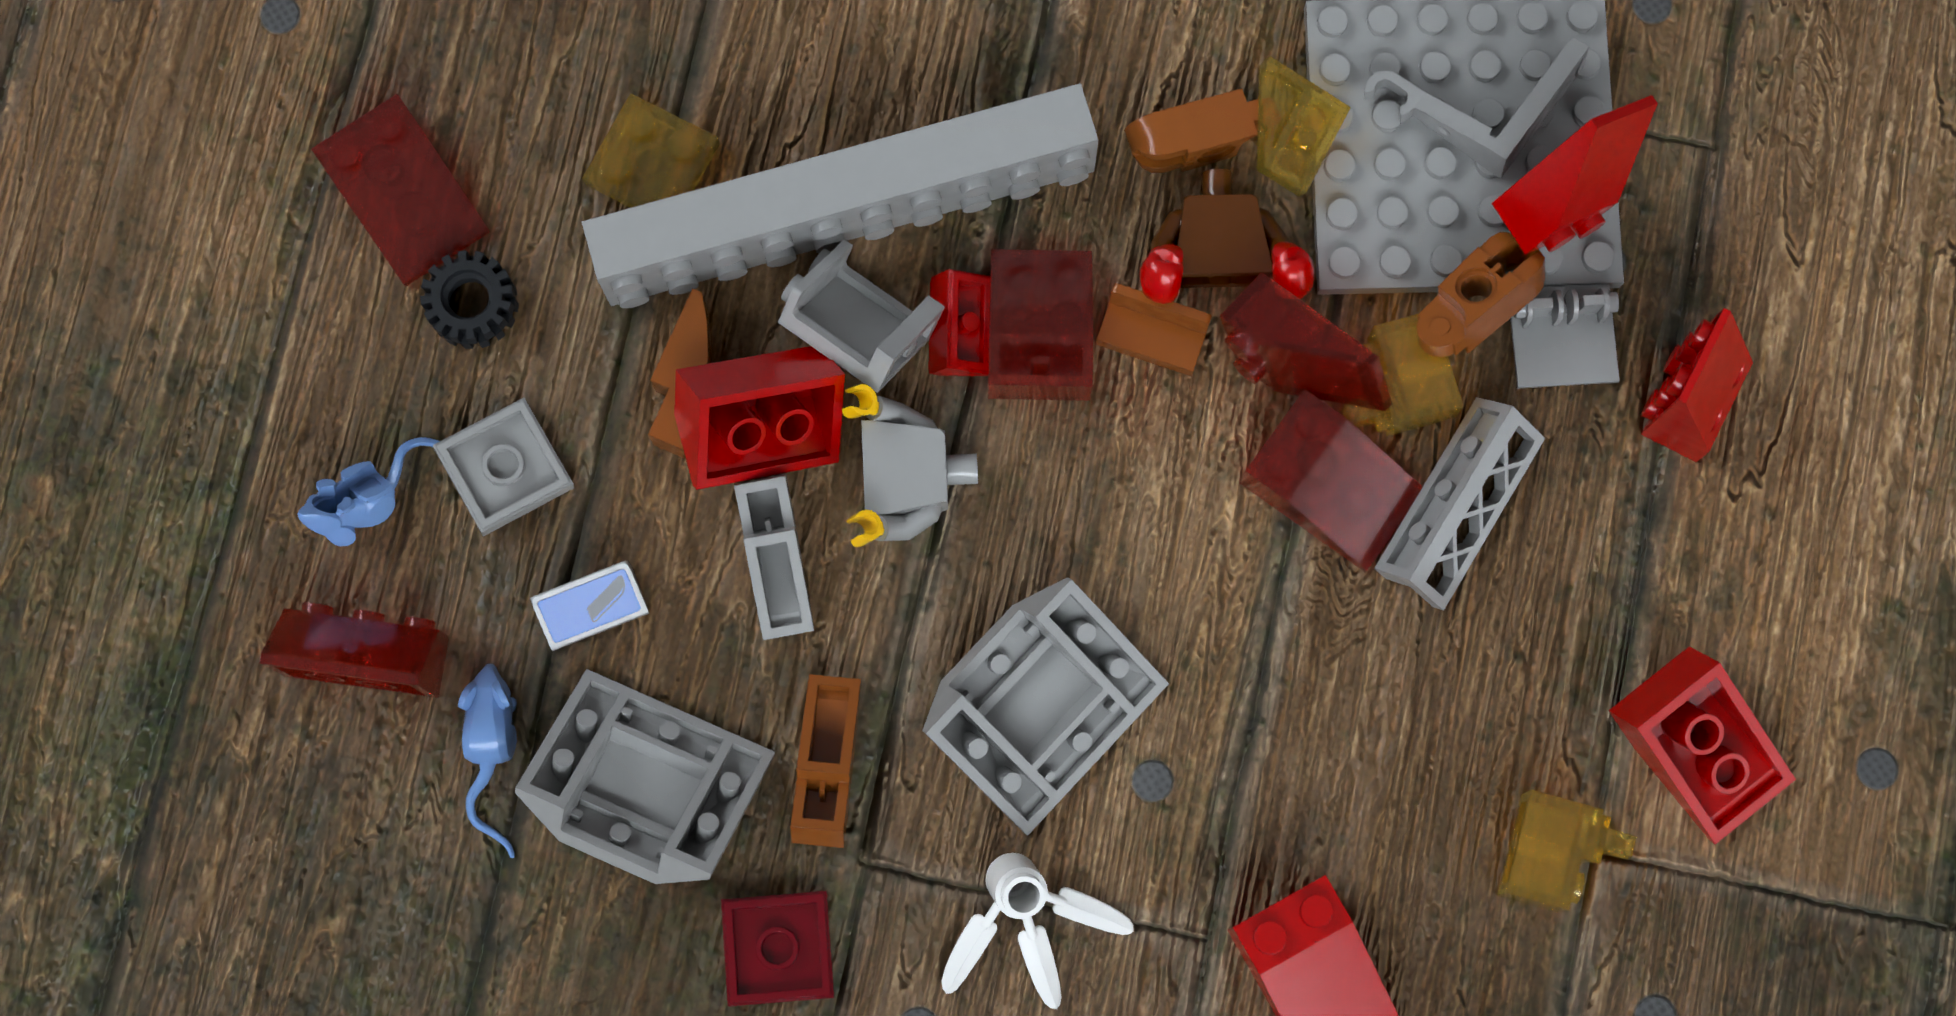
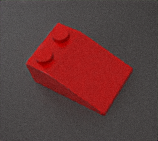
(1576, 180)
(1703, 743)
(1311, 957)

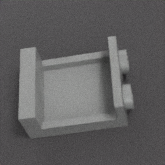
(855, 319)

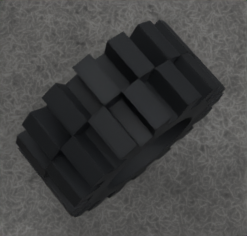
(461, 271)

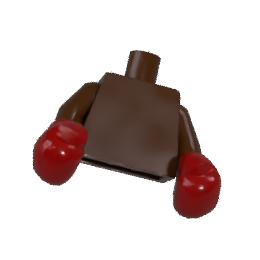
(1221, 243)

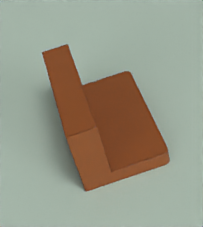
(1153, 331)

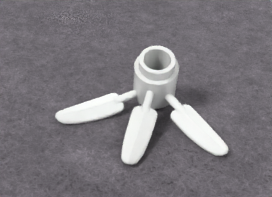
(1020, 894)

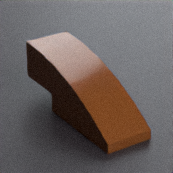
(687, 347)
(825, 761)

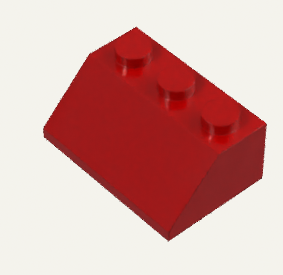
(759, 415)

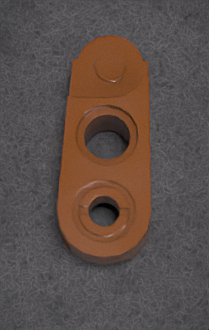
(1193, 132)
(1457, 323)

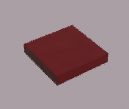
(777, 948)

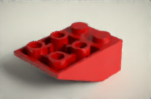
(1700, 389)

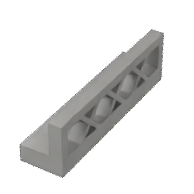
(1456, 493)

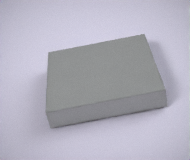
(503, 466)

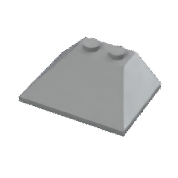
(1040, 701)
(641, 782)

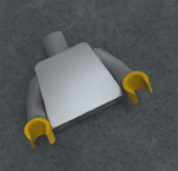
(903, 469)

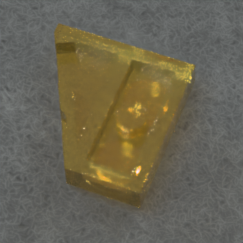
(1294, 126)

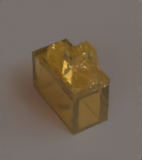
(1418, 383)
(1549, 846)

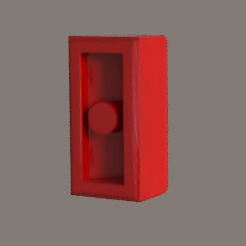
(962, 333)

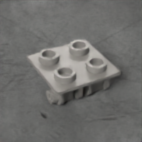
(1566, 337)

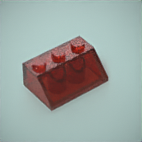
(358, 650)

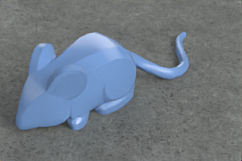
(356, 501)
(487, 736)

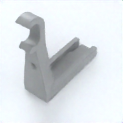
(1474, 137)

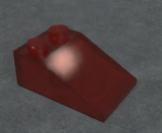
(400, 189)
(1299, 349)
(1332, 481)

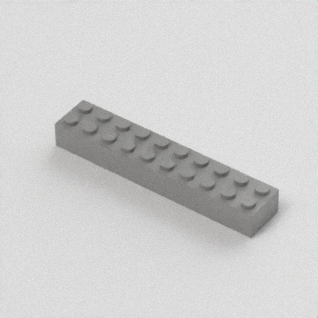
(843, 196)

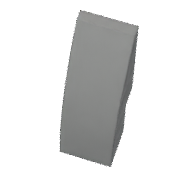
(774, 556)

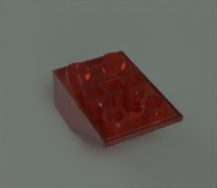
(1041, 325)

